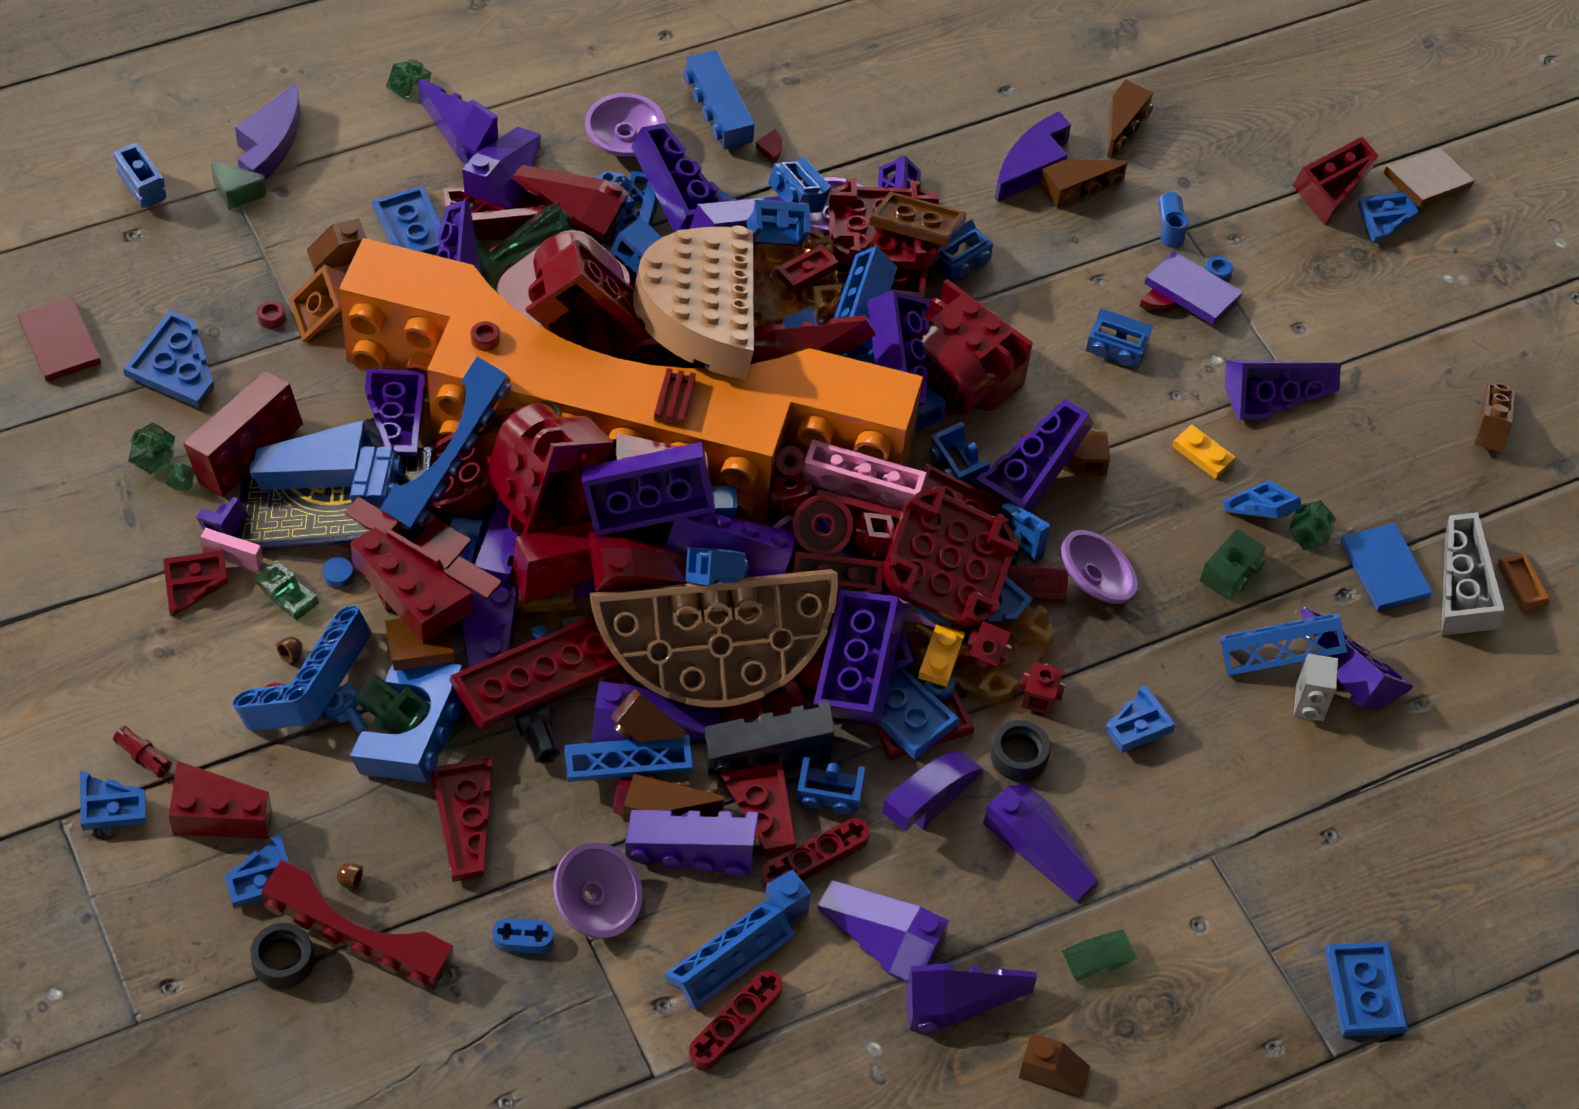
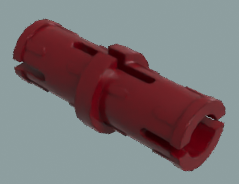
(142, 751)

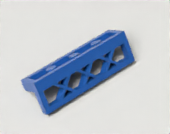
(647, 198)
(1282, 632)
(657, 755)
(731, 954)

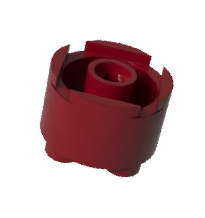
(839, 529)

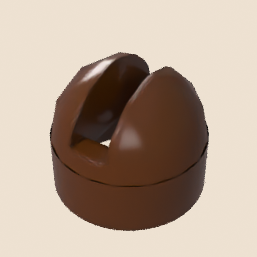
(289, 649)
(350, 875)

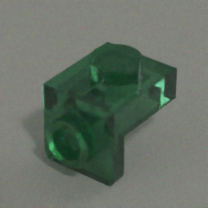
(405, 75)

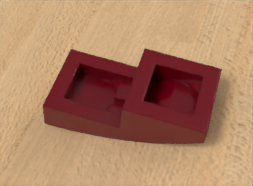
(778, 705)

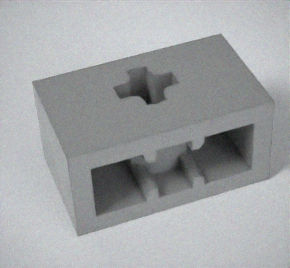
(1315, 687)

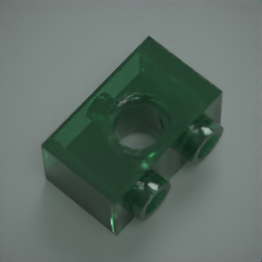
(1237, 550)

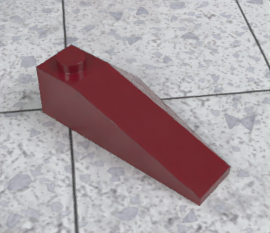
(589, 200)
(835, 337)
(634, 562)

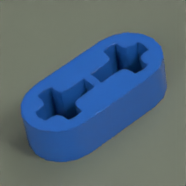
(523, 936)

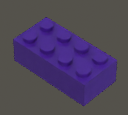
(648, 489)
(860, 655)

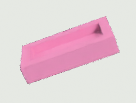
(235, 549)

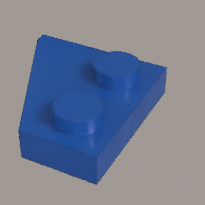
(110, 803)

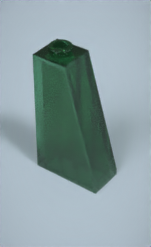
(522, 242)

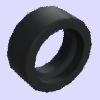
(1020, 730)
(280, 933)

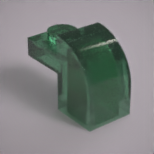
(392, 710)

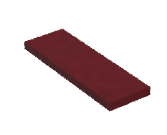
(534, 672)

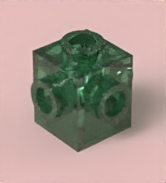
(151, 448)
(1312, 525)

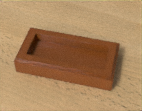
(1523, 582)

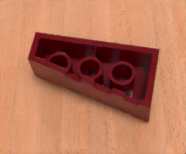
(553, 560)
(411, 586)

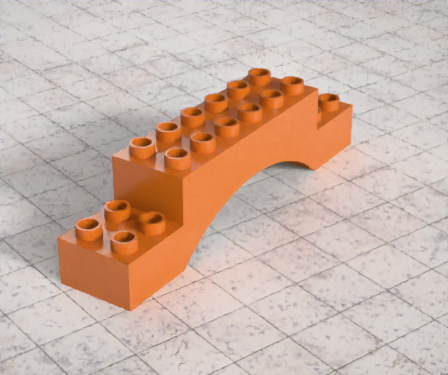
(418, 316)

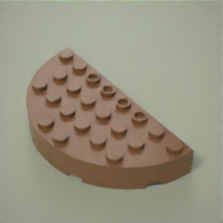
(699, 296)
(719, 639)

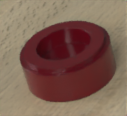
(271, 314)
(485, 336)

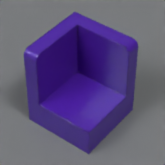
(226, 518)

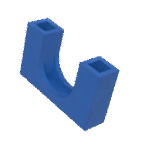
(415, 752)

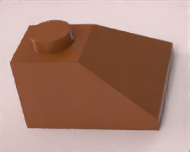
(317, 301)

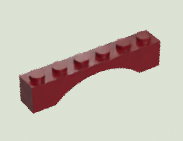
(413, 954)

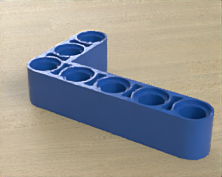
(314, 683)

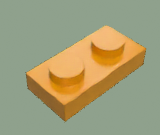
(1203, 451)
(941, 655)

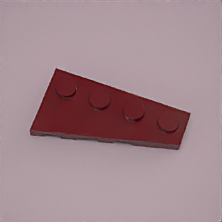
(463, 809)

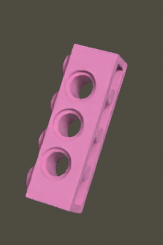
(861, 475)

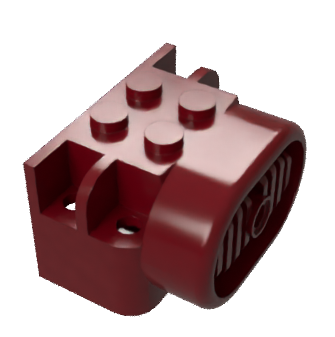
(584, 295)
(971, 353)
(540, 467)

